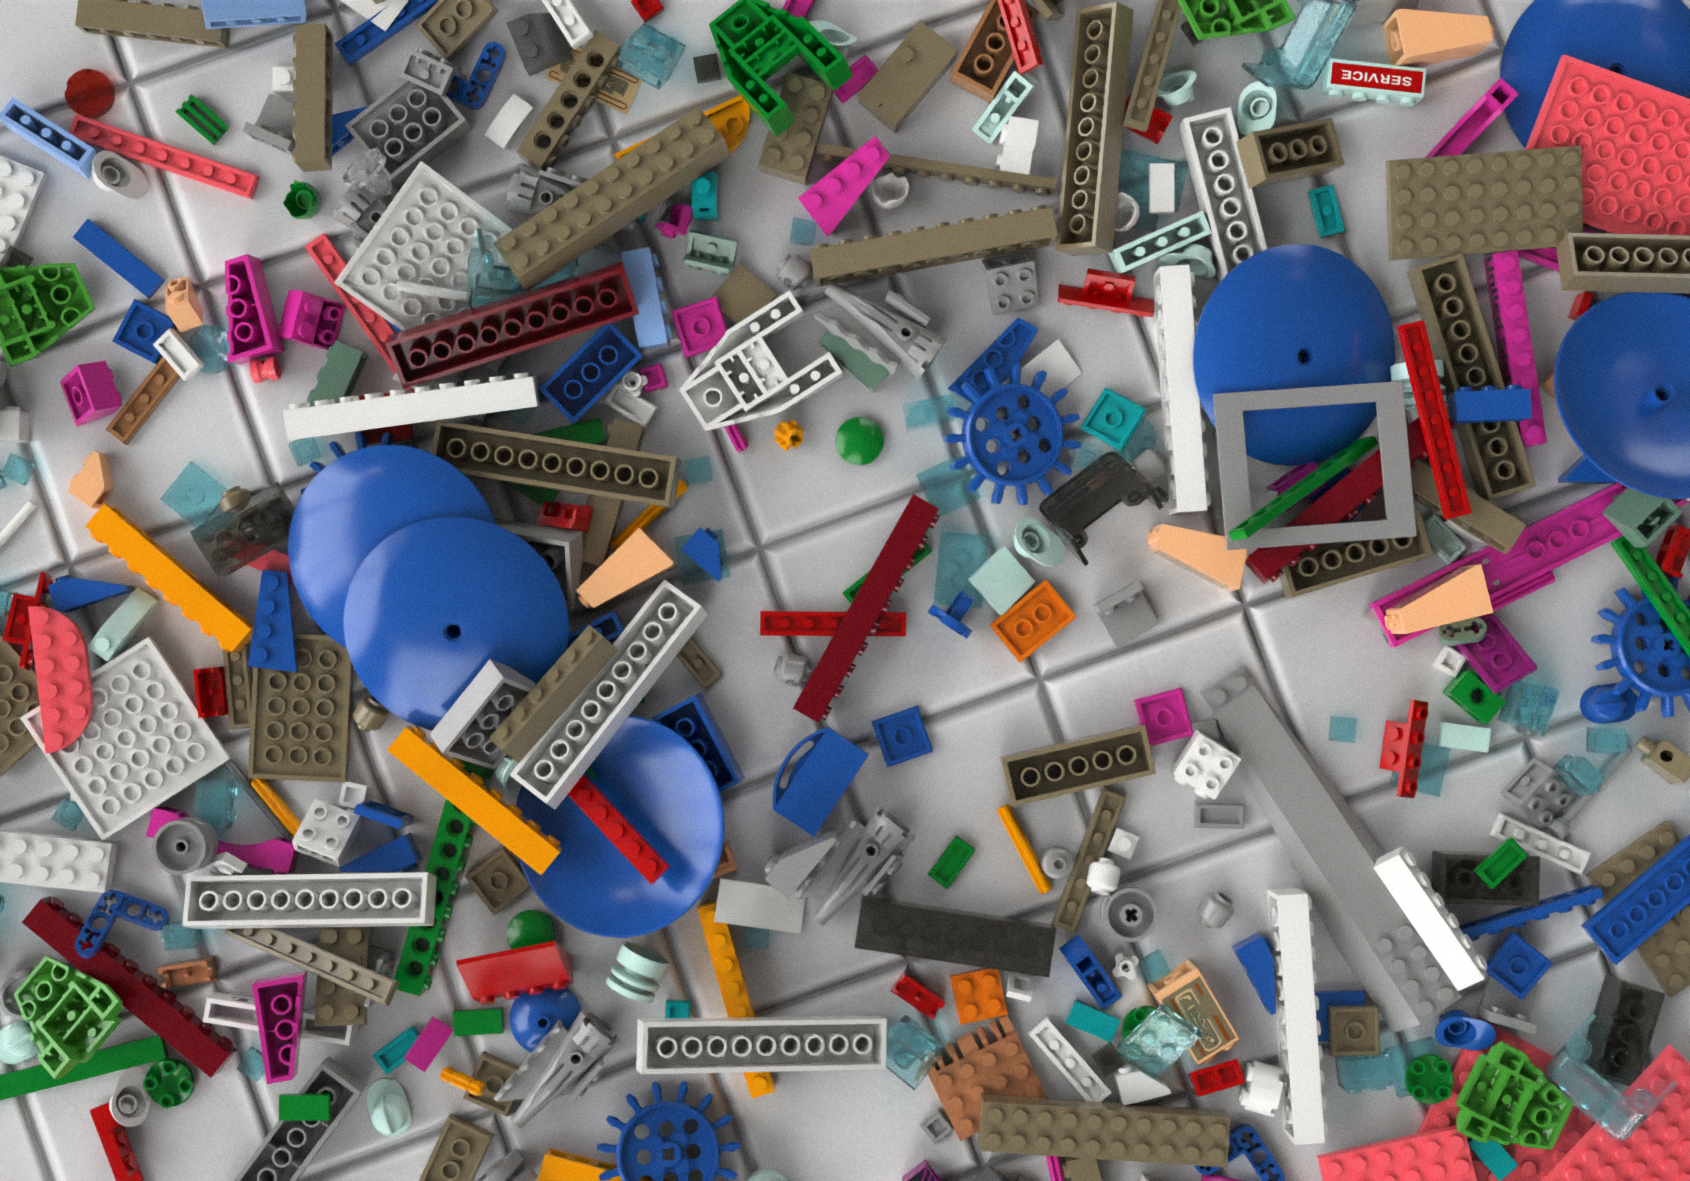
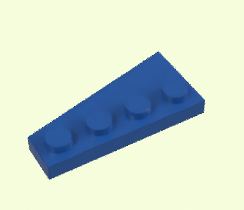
(1000, 355)
(273, 630)

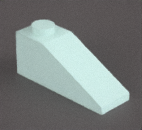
(1005, 104)
(123, 625)

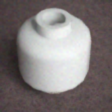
(1103, 877)

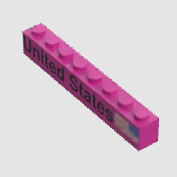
(1514, 337)

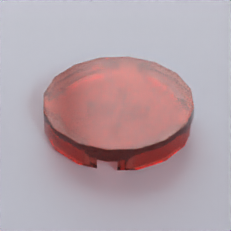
(90, 93)

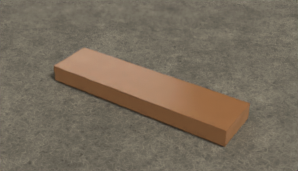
(143, 402)

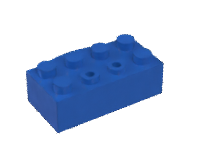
(817, 779)

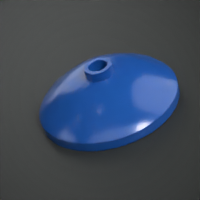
(551, 1005)

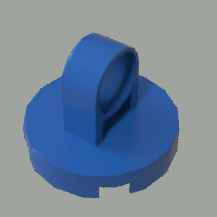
(955, 613)

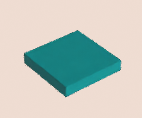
(1113, 419)

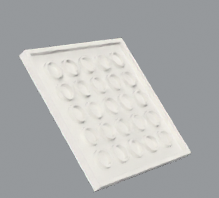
(420, 241)
(138, 744)

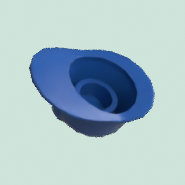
(1603, 707)
(1461, 1031)

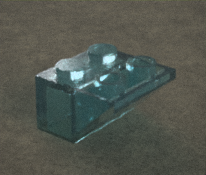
(650, 55)
(1529, 706)

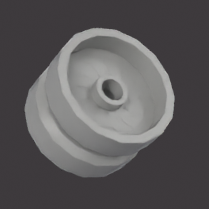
(185, 845)
(1142, 917)
(505, 1169)

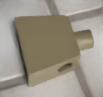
(1673, 766)

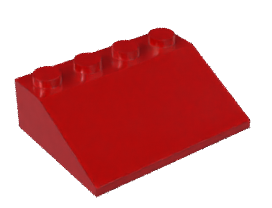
(516, 972)

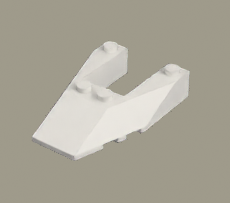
(743, 377)

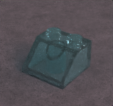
(911, 1051)

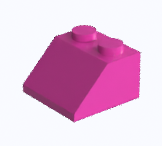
(91, 392)

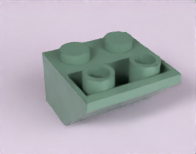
(1641, 516)

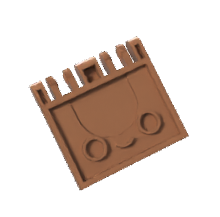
(991, 1069)

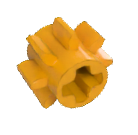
(788, 434)

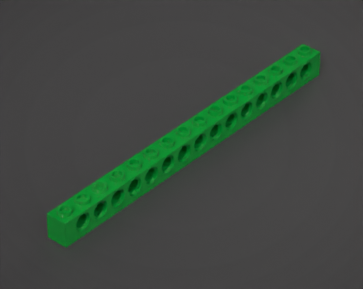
(408, 978)

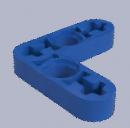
(468, 88)
(117, 910)
(1240, 1146)

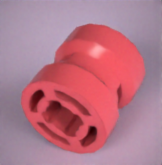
(265, 369)

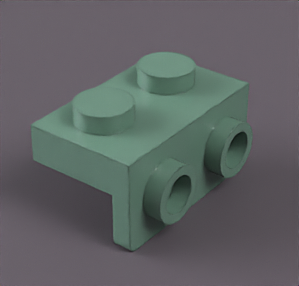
(710, 252)

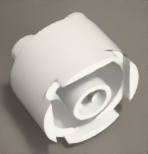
(1262, 1088)

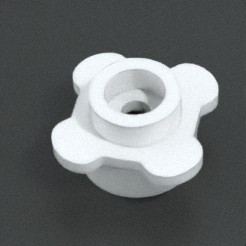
(628, 378)
(1120, 960)

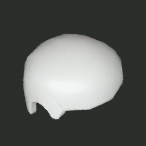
(890, 190)
(1126, 212)

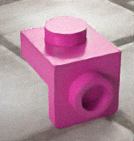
(678, 222)

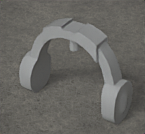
(5, 1004)

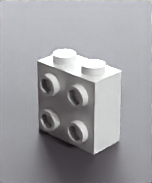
(1205, 765)
(327, 832)

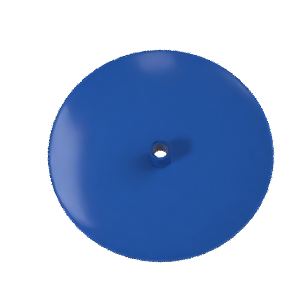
(1626, 36)
(1260, 322)
(1609, 386)
(358, 506)
(445, 576)
(670, 801)

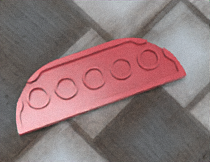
(61, 677)

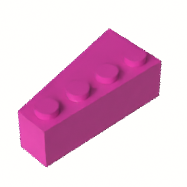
(841, 187)
(250, 312)
(280, 1019)

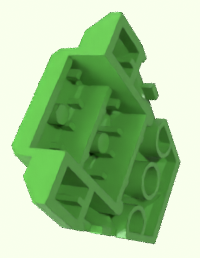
(1235, 17)
(39, 307)
(67, 1014)
(1511, 1101)

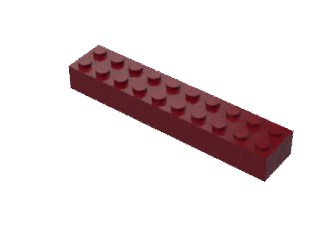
(512, 325)

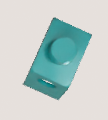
(706, 195)

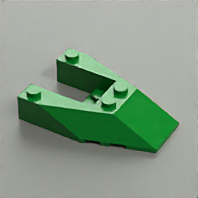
(760, 41)

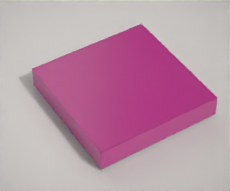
(700, 326)
(1164, 716)

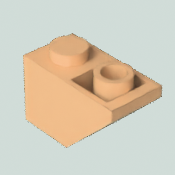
(183, 304)
(94, 481)

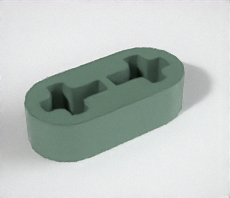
(1463, 632)

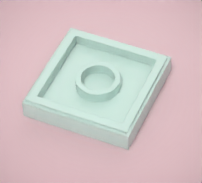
(1001, 580)

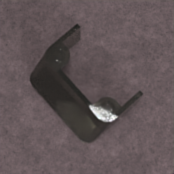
(1091, 496)

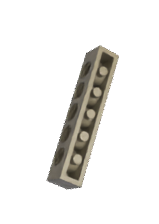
(596, 48)

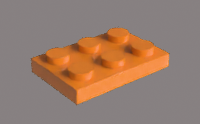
(1032, 621)

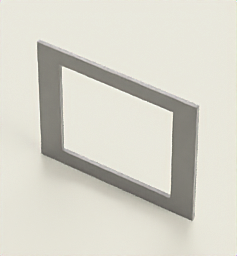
(1393, 452)

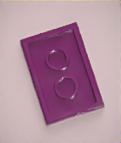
(1498, 656)

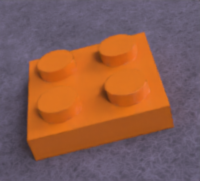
(978, 995)

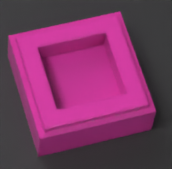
(655, 376)

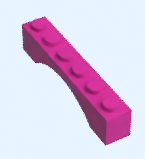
(1475, 120)
(273, 854)

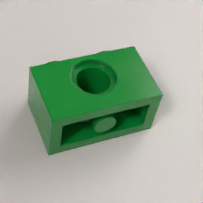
(1460, 692)

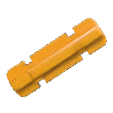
(462, 1081)

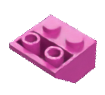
(310, 320)

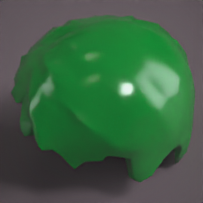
(302, 200)

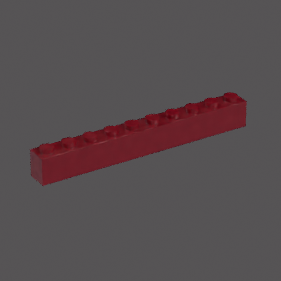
(1334, 506)
(865, 609)
(137, 990)

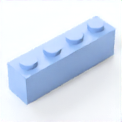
(252, 12)
(48, 137)
(650, 321)

